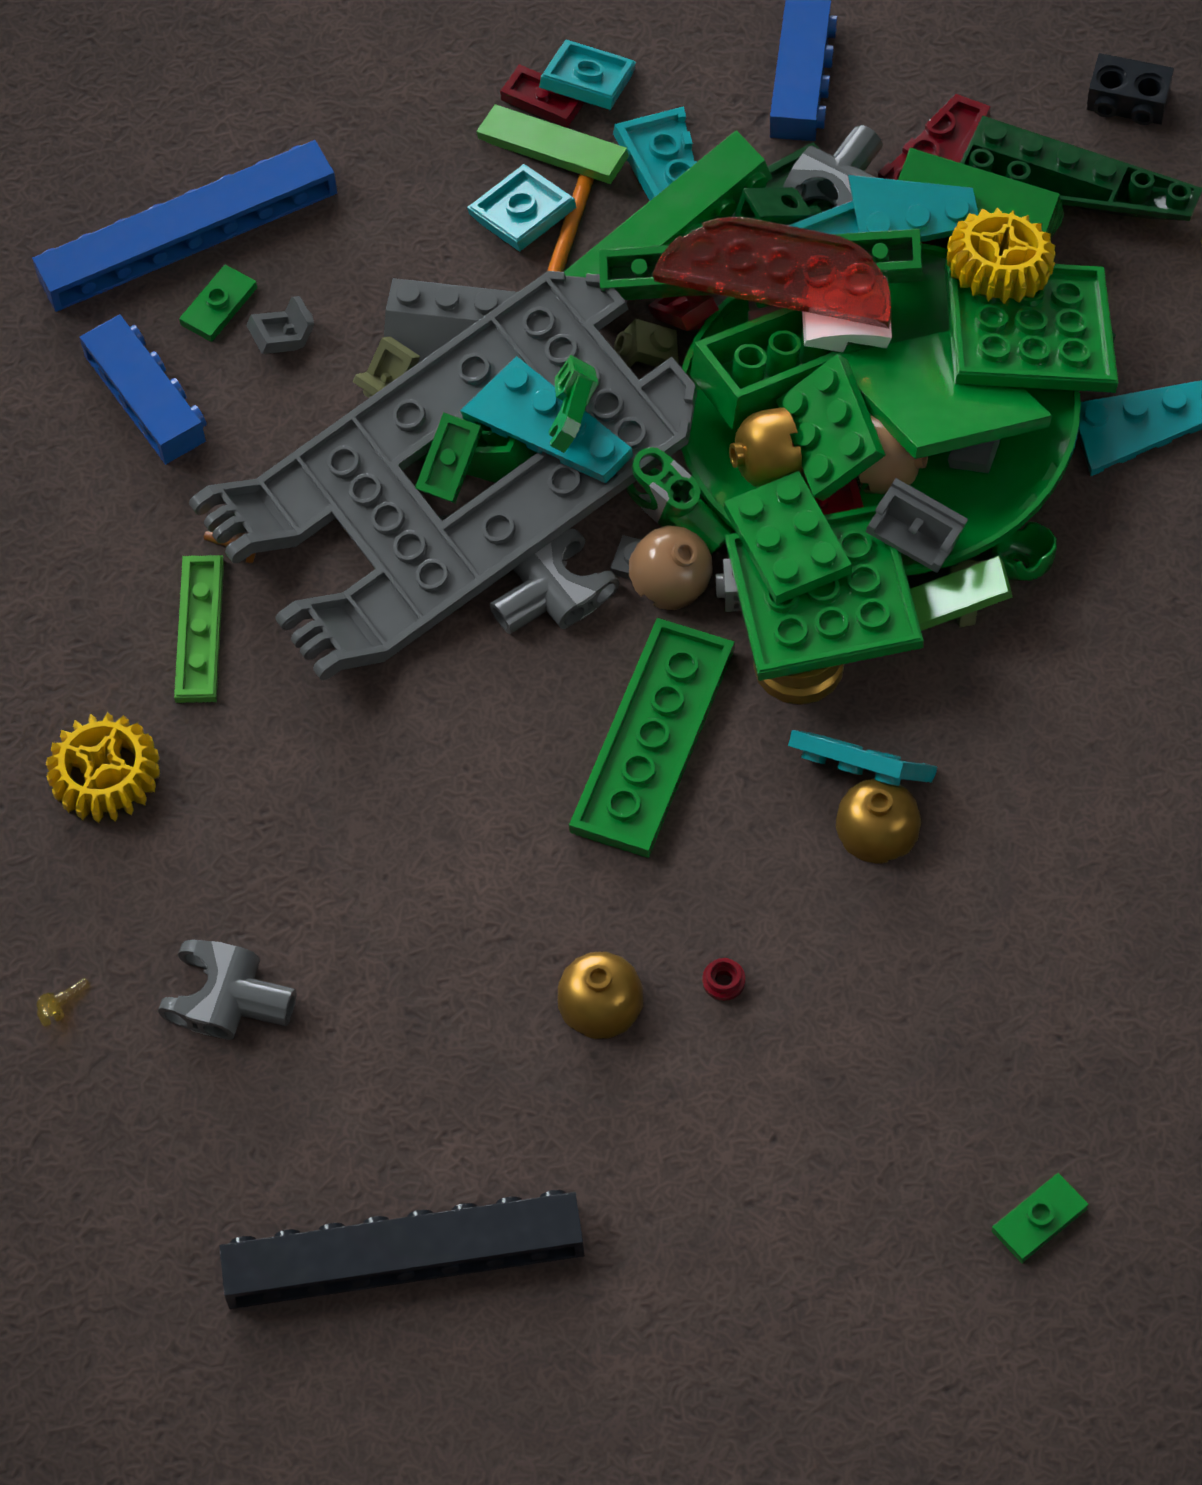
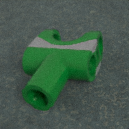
(675, 499)

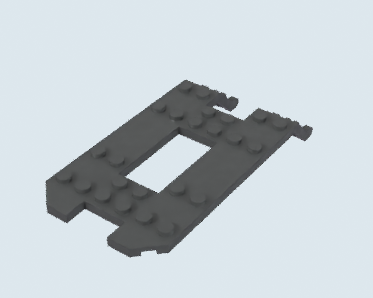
(358, 477)

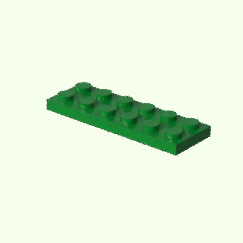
(652, 738)

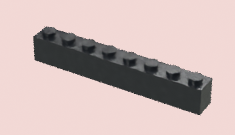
(401, 1249)

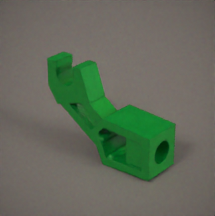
(575, 387)

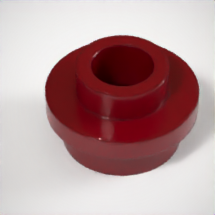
(719, 967)

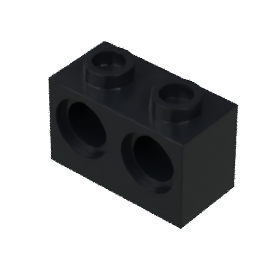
(1129, 89)

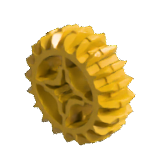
(977, 262)
(111, 784)

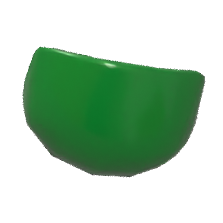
(1031, 540)

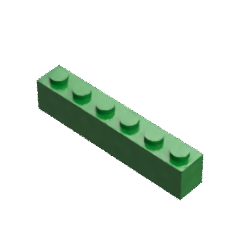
(699, 195)

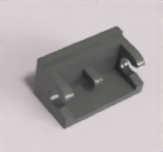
(916, 525)

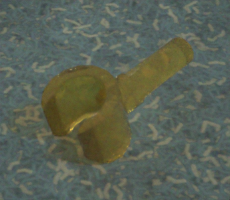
(50, 1004)

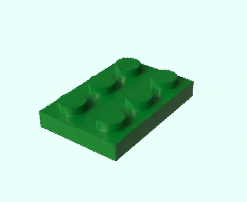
(832, 427)
(787, 537)

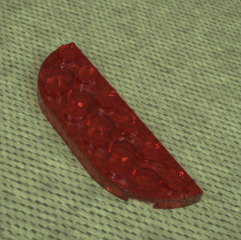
(779, 268)

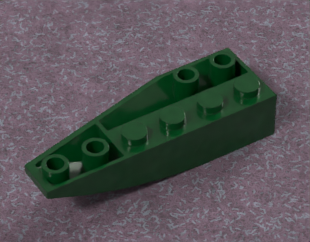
(1078, 174)

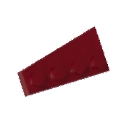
(944, 134)

